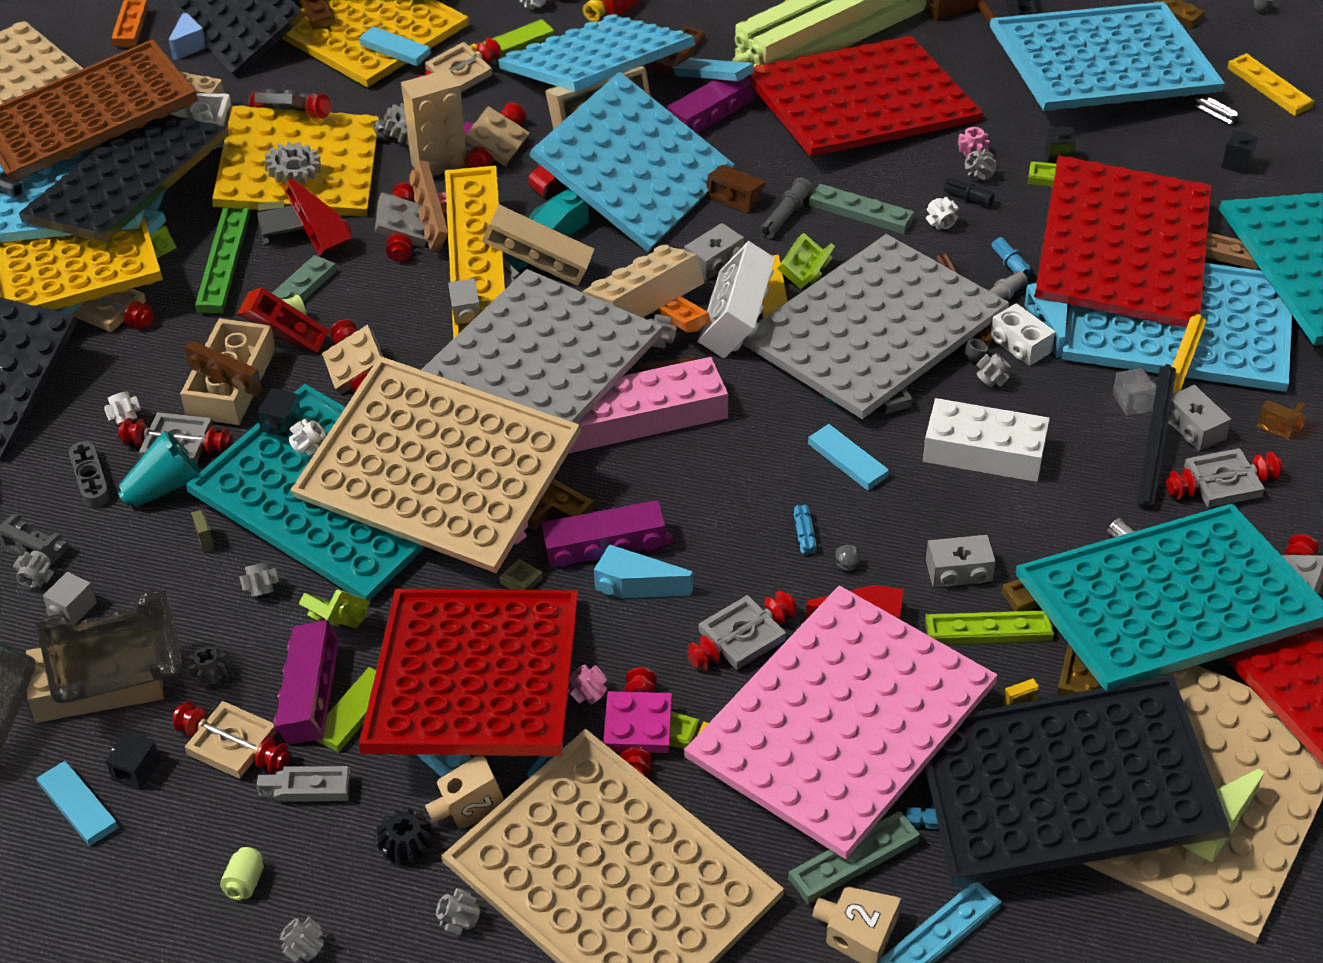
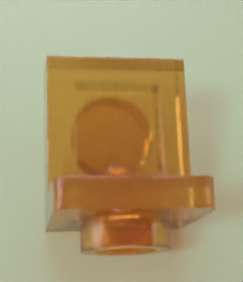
(1281, 419)

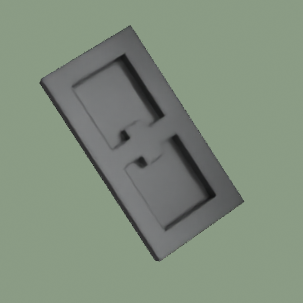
(278, 221)
(25, 538)

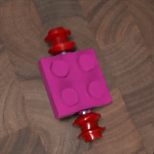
(638, 720)

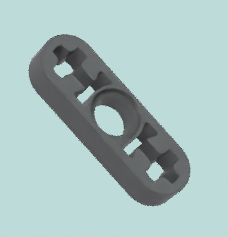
(97, 480)

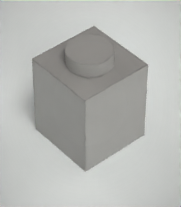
(464, 300)
(70, 598)

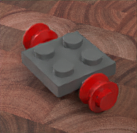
(313, 104)

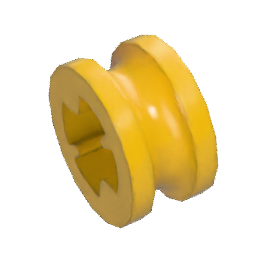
(594, 10)

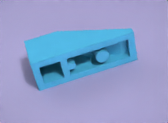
(1051, 314)
(639, 576)

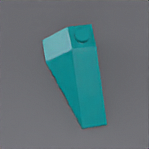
(562, 213)

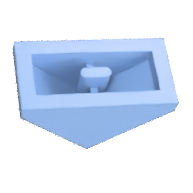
(186, 37)

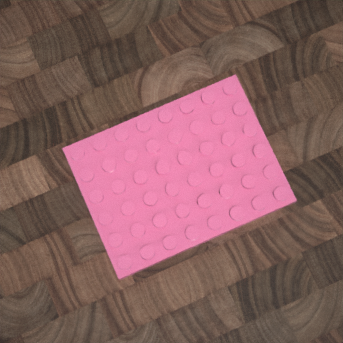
(841, 720)

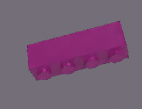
(712, 103)
(589, 535)
(307, 683)

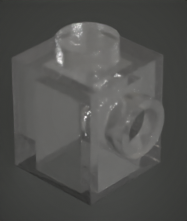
(1134, 391)

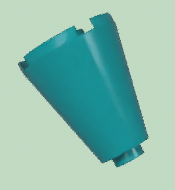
(158, 471)

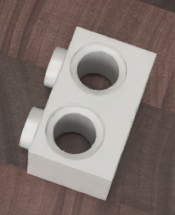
(1022, 334)

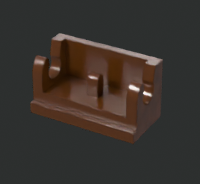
(947, 8)
(734, 188)

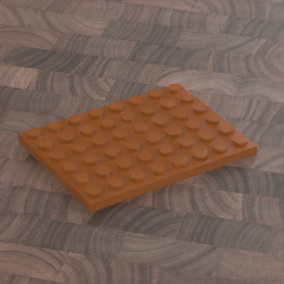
(89, 108)

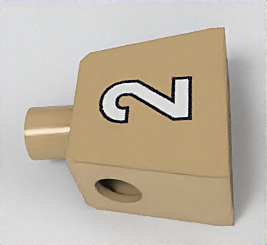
(467, 794)
(859, 922)

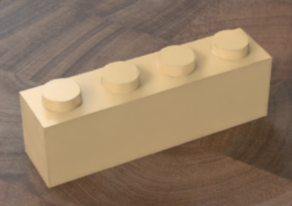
(538, 245)

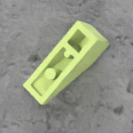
(1234, 800)

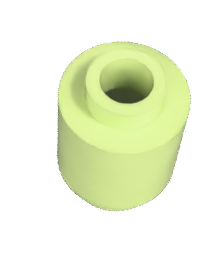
(242, 873)

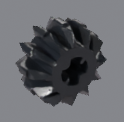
(404, 836)

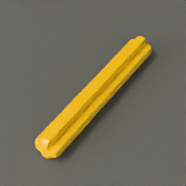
(1187, 349)

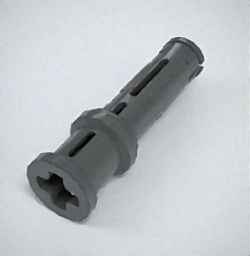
(791, 201)

